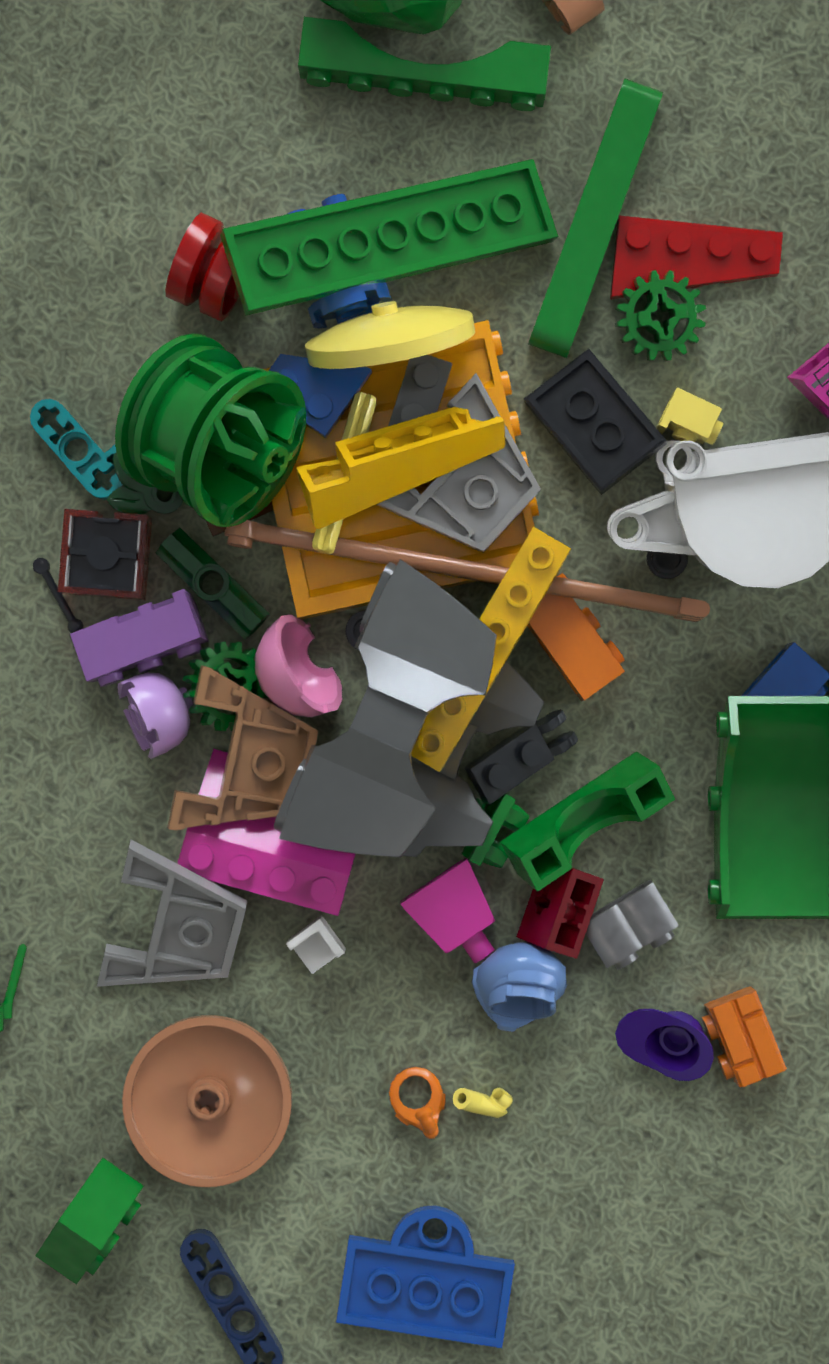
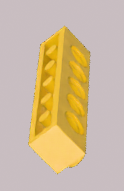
(507, 617)

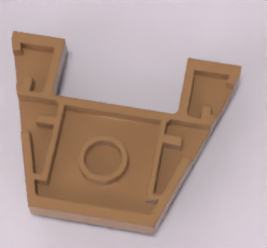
(259, 762)

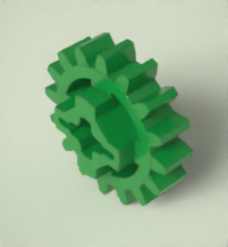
(658, 296)
(243, 676)

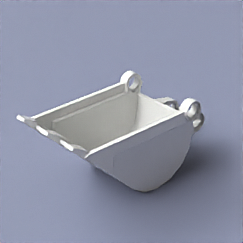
(740, 509)

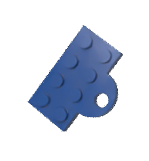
(426, 1283)

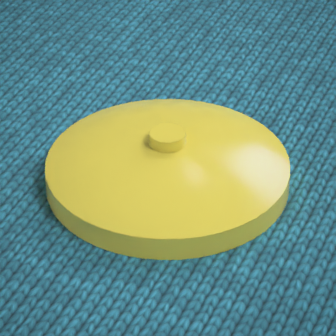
(389, 336)

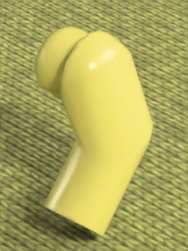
(482, 1104)

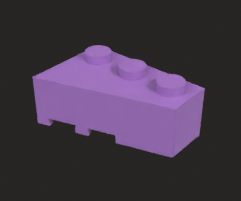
(140, 639)

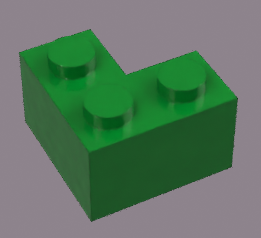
(88, 1224)

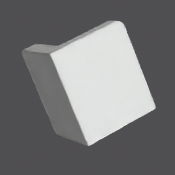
(316, 944)

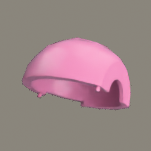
(289, 674)

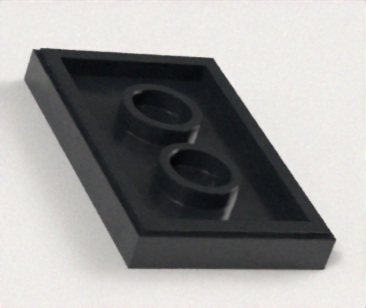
(595, 421)

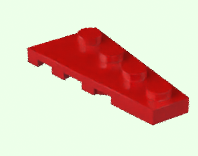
(692, 251)

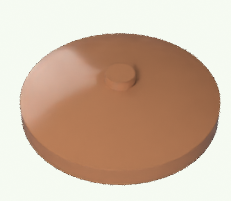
(207, 1101)

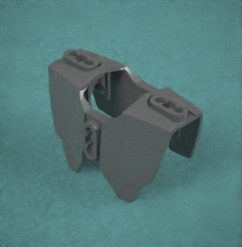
(365, 785)

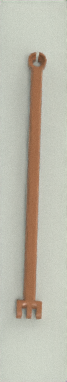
(683, 608)

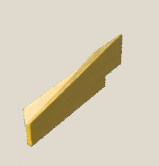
(394, 461)

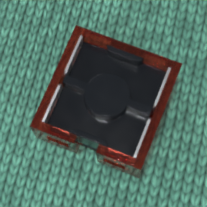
(104, 555)

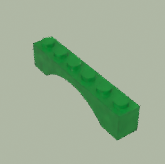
(339, 55)

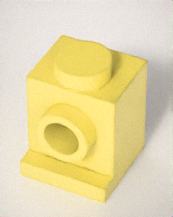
(691, 418)

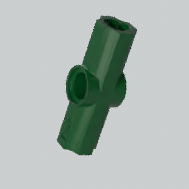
(193, 565)

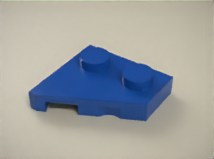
(325, 391)

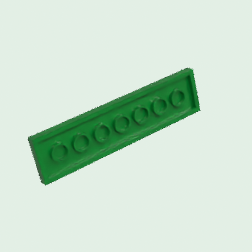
(387, 236)

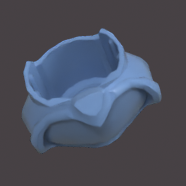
(519, 984)

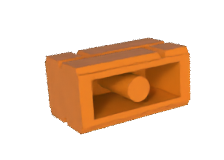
(744, 1037)

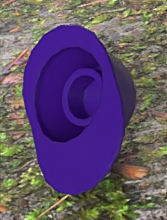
(666, 1042)

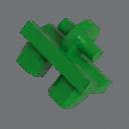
(504, 813)

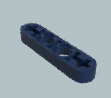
(228, 1305)

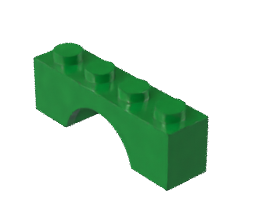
(623, 793)

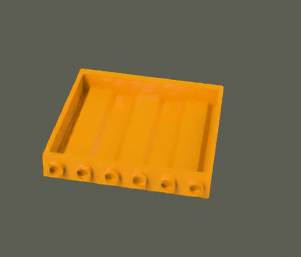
(336, 583)

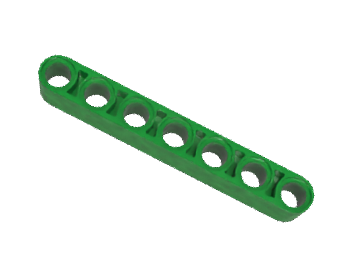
(595, 218)

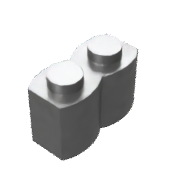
(631, 924)

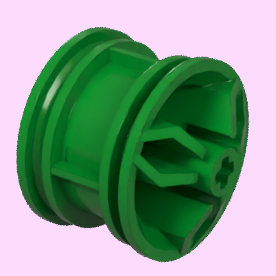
(210, 429)

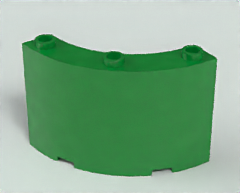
(771, 809)

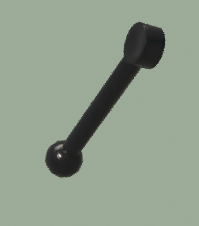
(42, 567)

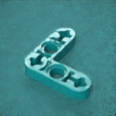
(95, 459)

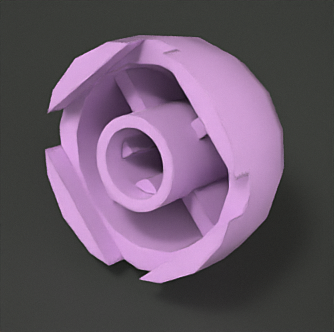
(156, 712)

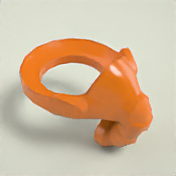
(422, 1118)

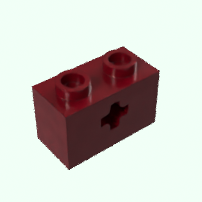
(561, 913)

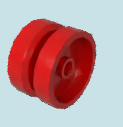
(203, 270)

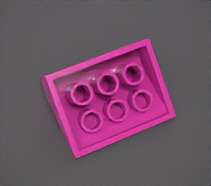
(255, 859)

